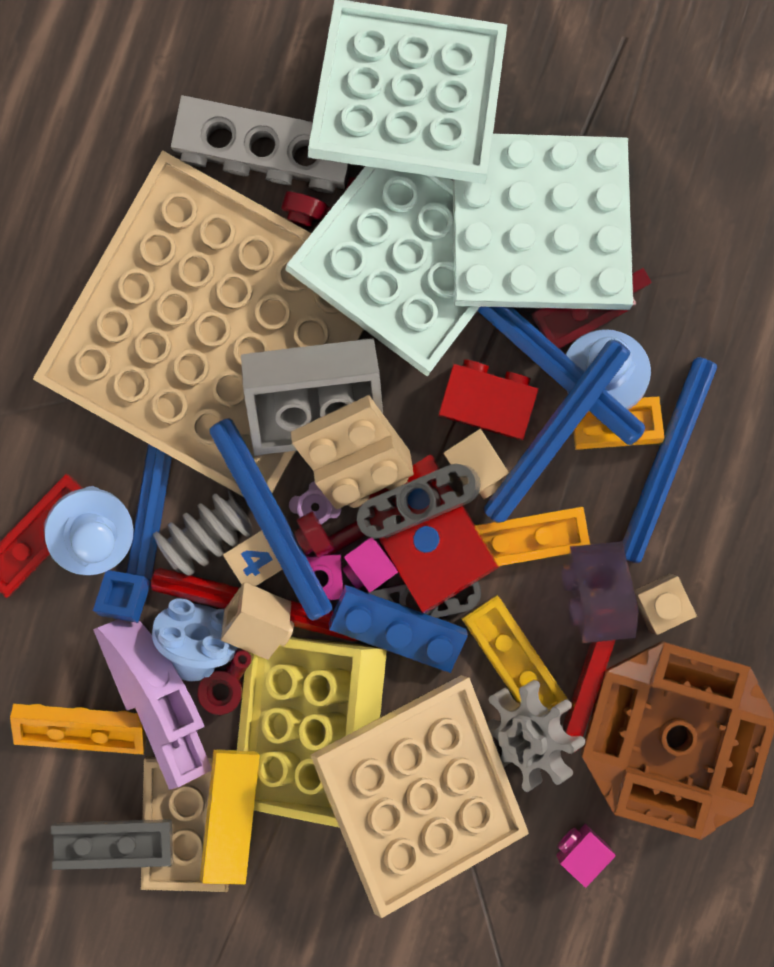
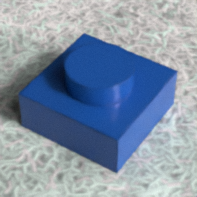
(122, 596)

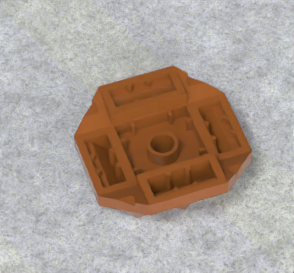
(706, 777)

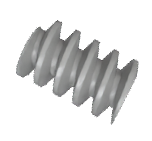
(204, 534)

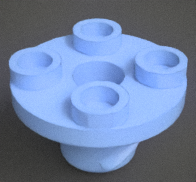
(632, 378)
(88, 531)
(192, 639)

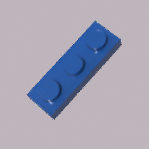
(397, 629)

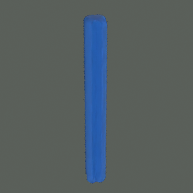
(562, 369)
(557, 430)
(668, 458)
(149, 512)
(270, 519)

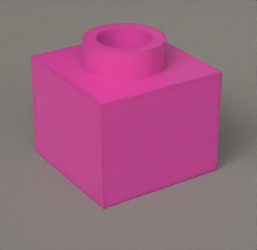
(368, 565)
(333, 567)
(584, 854)

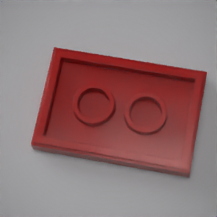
(456, 561)

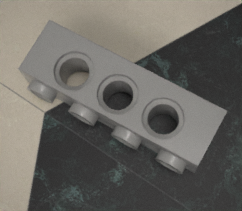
(201, 117)

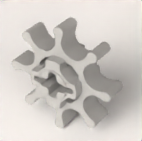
(532, 735)

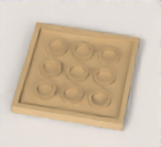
(420, 795)

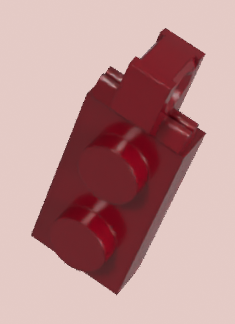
(568, 324)

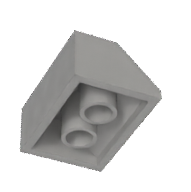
(302, 385)

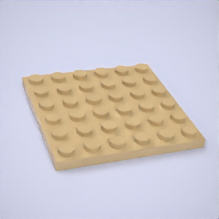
(174, 308)

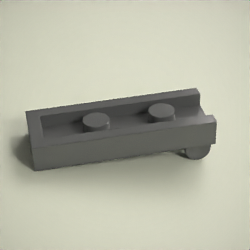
(112, 844)

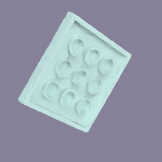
(408, 91)
(546, 225)
(390, 262)

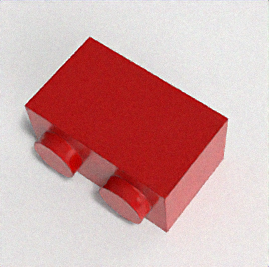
(488, 400)

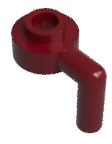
(305, 209)
(314, 538)
(229, 677)

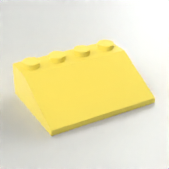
(299, 704)

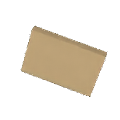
(188, 813)

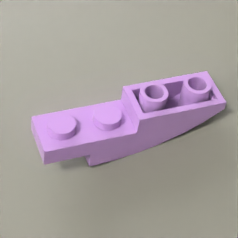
(160, 698)

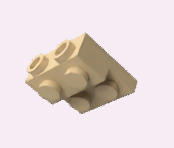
(353, 453)

